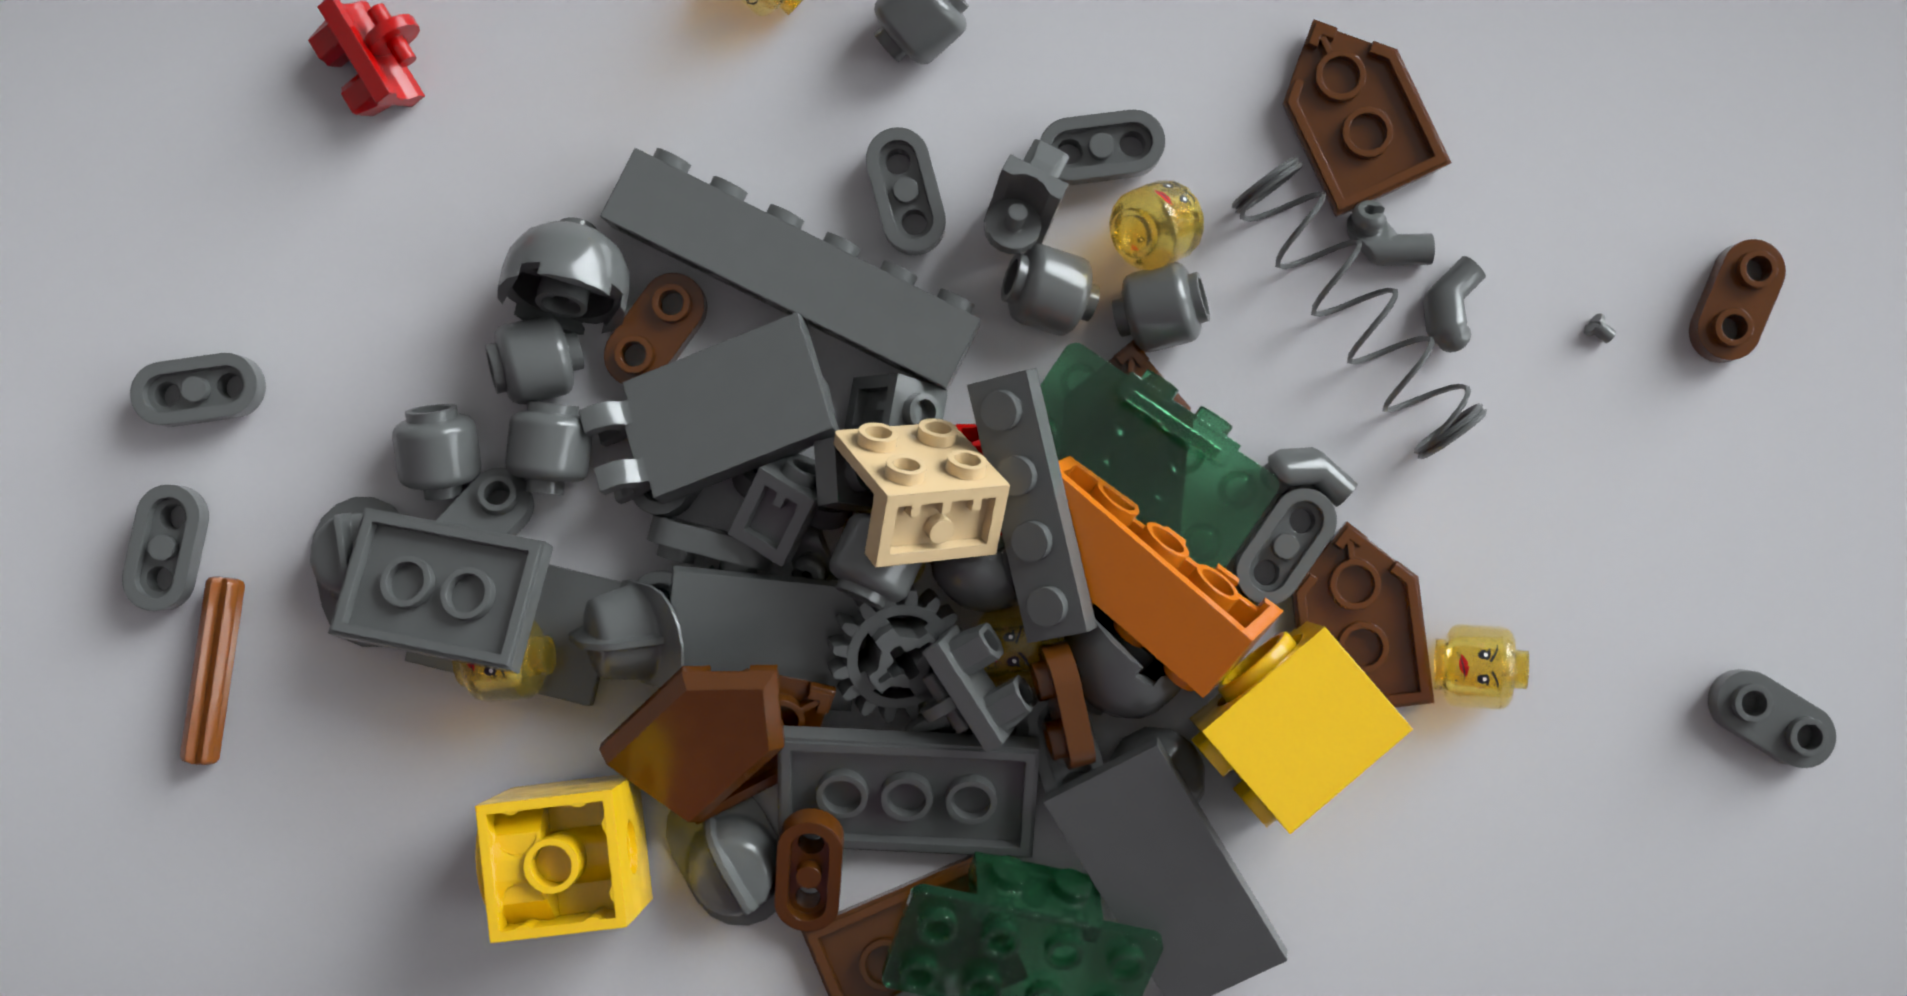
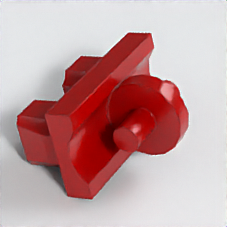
(375, 47)

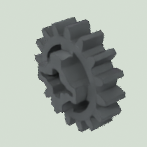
(875, 668)

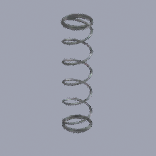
(1459, 421)

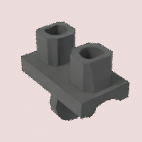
(1026, 199)
(965, 690)

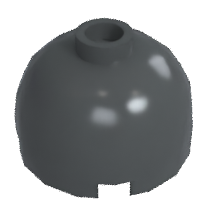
(567, 274)
(1118, 675)

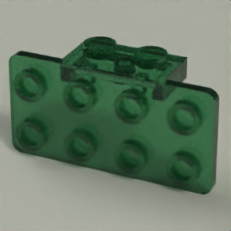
(1157, 452)
(1017, 935)

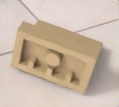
(929, 489)

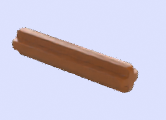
(212, 670)

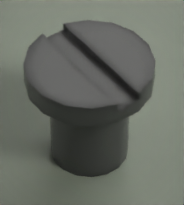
(1599, 328)

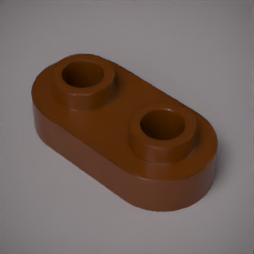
(1738, 297)
(659, 333)
(1059, 683)
(809, 865)

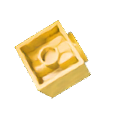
(1296, 725)
(562, 858)

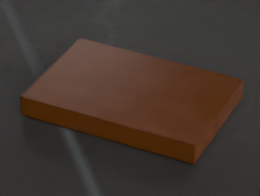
(858, 940)

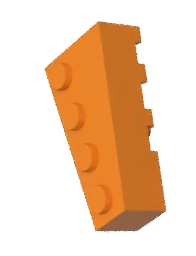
(1157, 592)

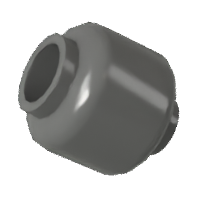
(919, 27)
(1050, 289)
(1161, 307)
(534, 359)
(548, 447)
(436, 451)
(859, 576)

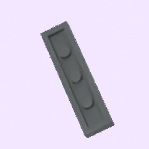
(1037, 513)

